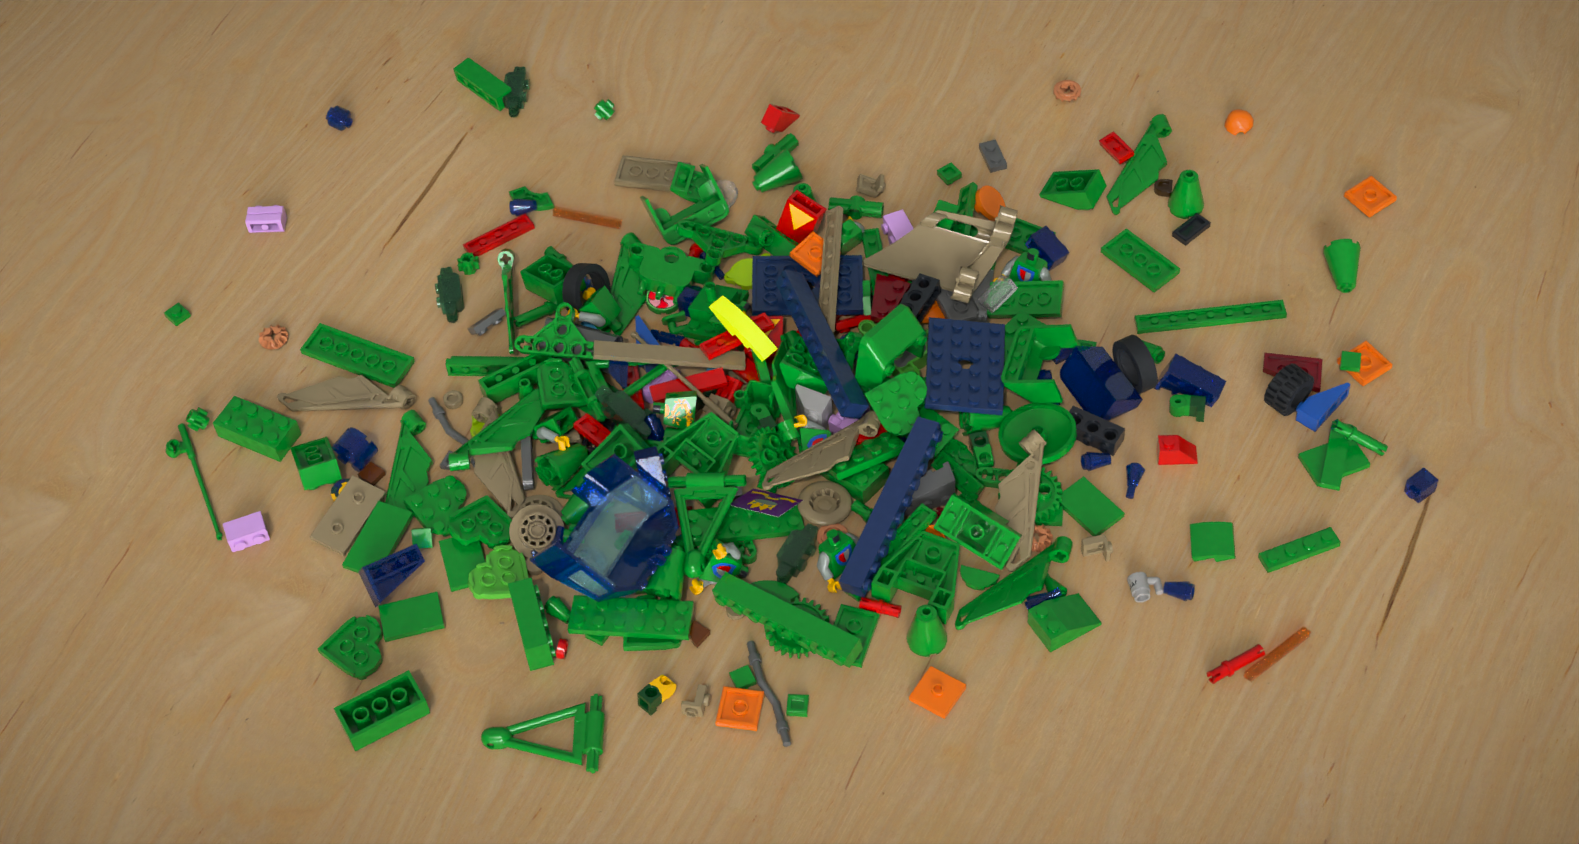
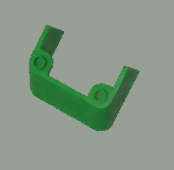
(706, 212)
(885, 343)
(1025, 358)

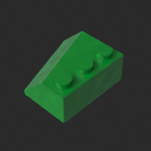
(800, 368)

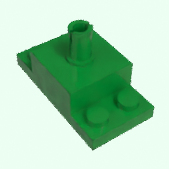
(699, 311)
(978, 530)

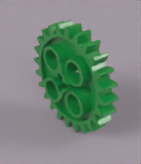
(769, 451)
(1047, 502)
(792, 646)

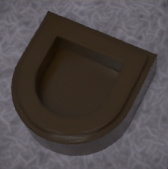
(1163, 187)

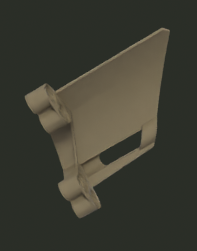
(947, 255)

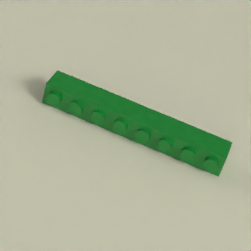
(787, 620)

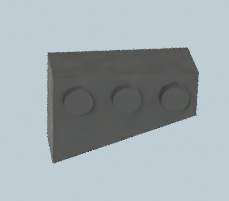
(934, 489)

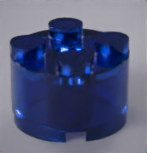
(354, 449)

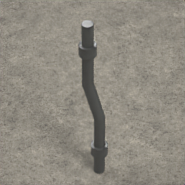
(439, 414)
(781, 725)

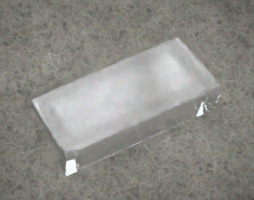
(997, 293)

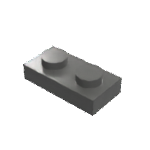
(992, 156)
(492, 318)

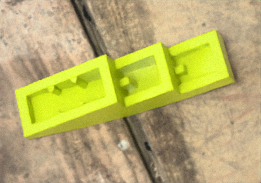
(743, 327)

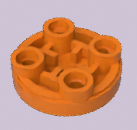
(988, 202)

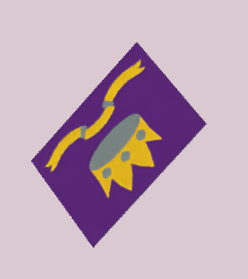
(765, 502)

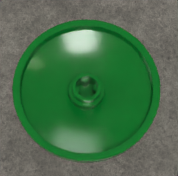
(1049, 420)

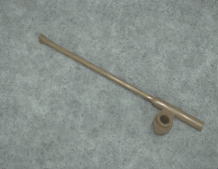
(712, 407)

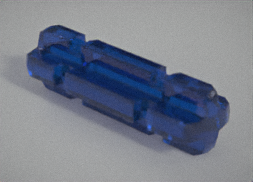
(666, 337)

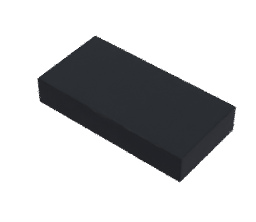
(1191, 229)

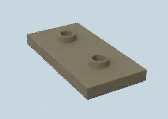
(646, 173)
(347, 515)

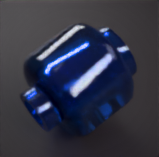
(339, 118)

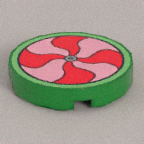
(664, 305)

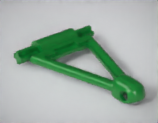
(592, 379)
(702, 486)
(587, 735)

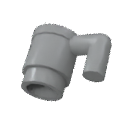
(1140, 588)

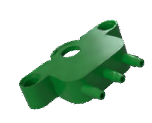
(667, 273)

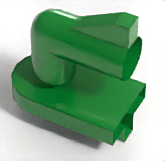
(670, 321)

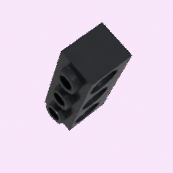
(921, 295)
(1097, 431)

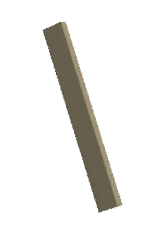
(830, 264)
(666, 355)

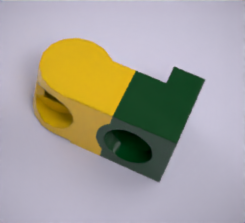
(655, 693)

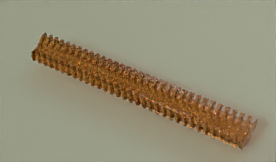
(587, 217)
(1277, 654)

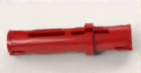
(1228, 668)

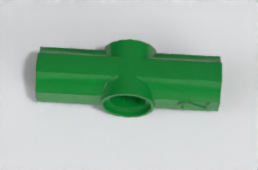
(788, 142)
(858, 207)

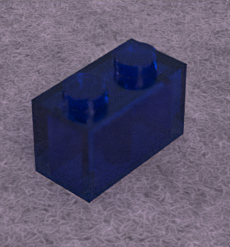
(1048, 246)

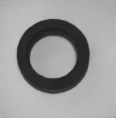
(574, 278)
(1135, 363)

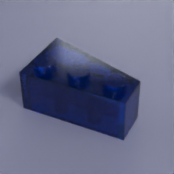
(1190, 379)
(649, 466)
(389, 572)

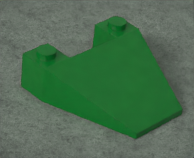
(701, 448)
(924, 569)

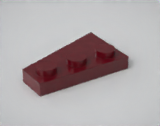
(887, 296)
(1275, 362)

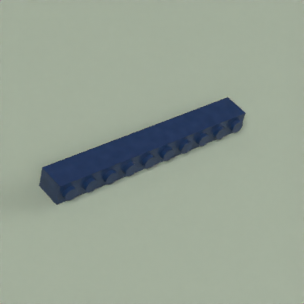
(822, 345)
(891, 507)

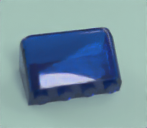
(1098, 383)

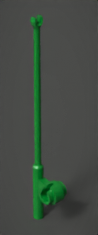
(186, 447)

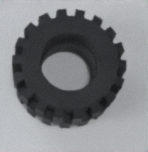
(1288, 389)

